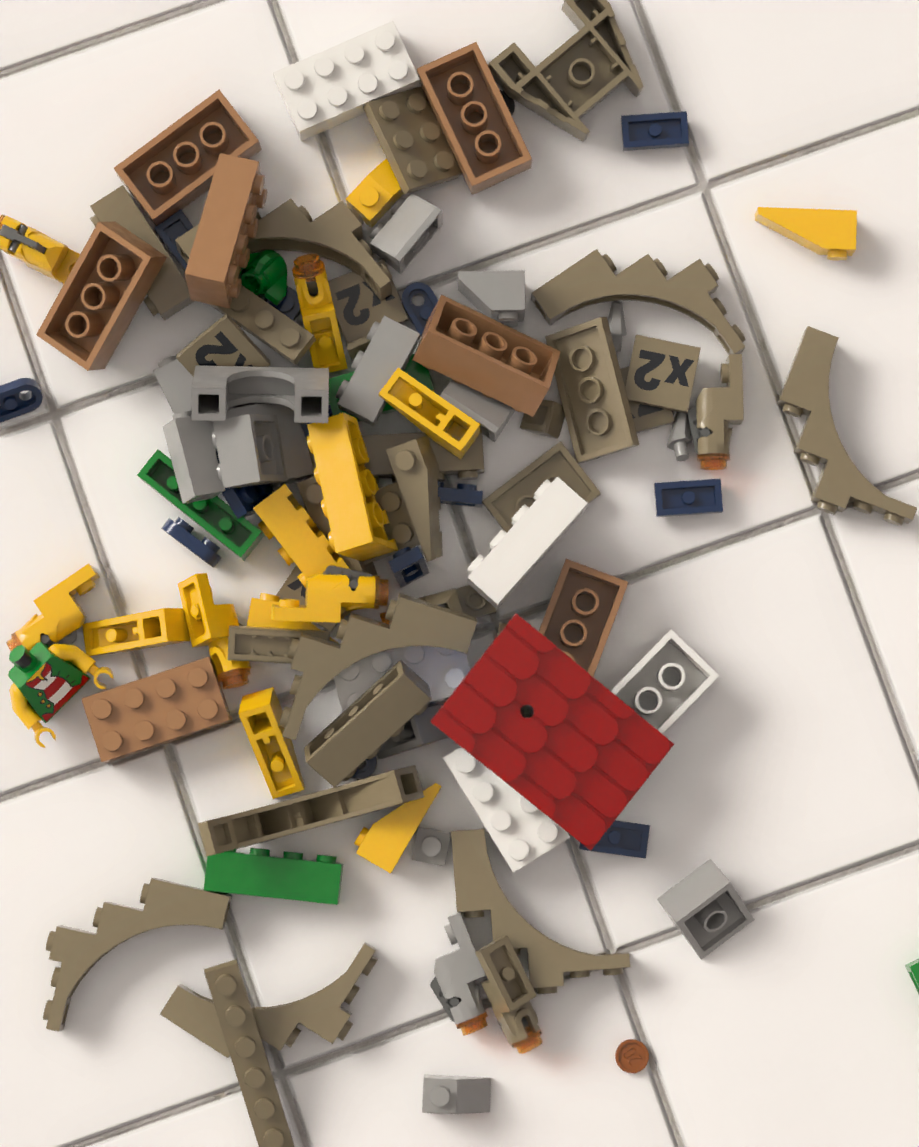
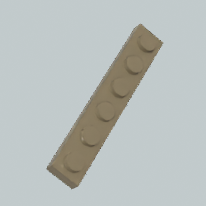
(248, 1055)

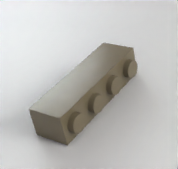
(169, 290)
(449, 464)
(368, 724)

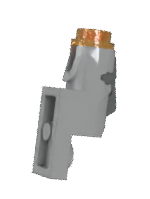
(455, 980)

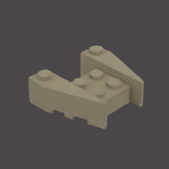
(576, 73)
(409, 503)

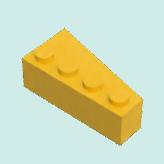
(348, 489)
(298, 535)

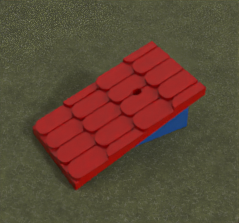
(577, 752)

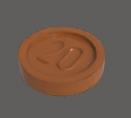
(631, 1056)

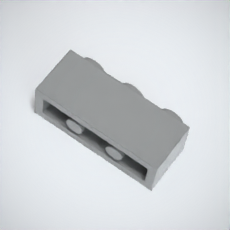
(388, 349)

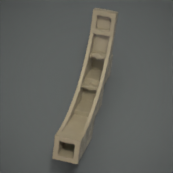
(332, 235)
(594, 282)
(808, 394)
(411, 624)
(310, 811)
(479, 891)
(80, 950)
(277, 1023)

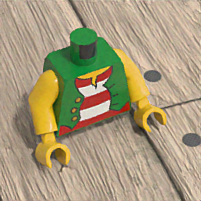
(47, 680)

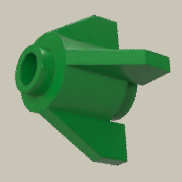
(266, 275)

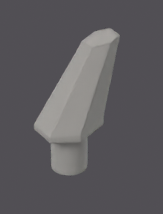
(617, 324)
(680, 437)

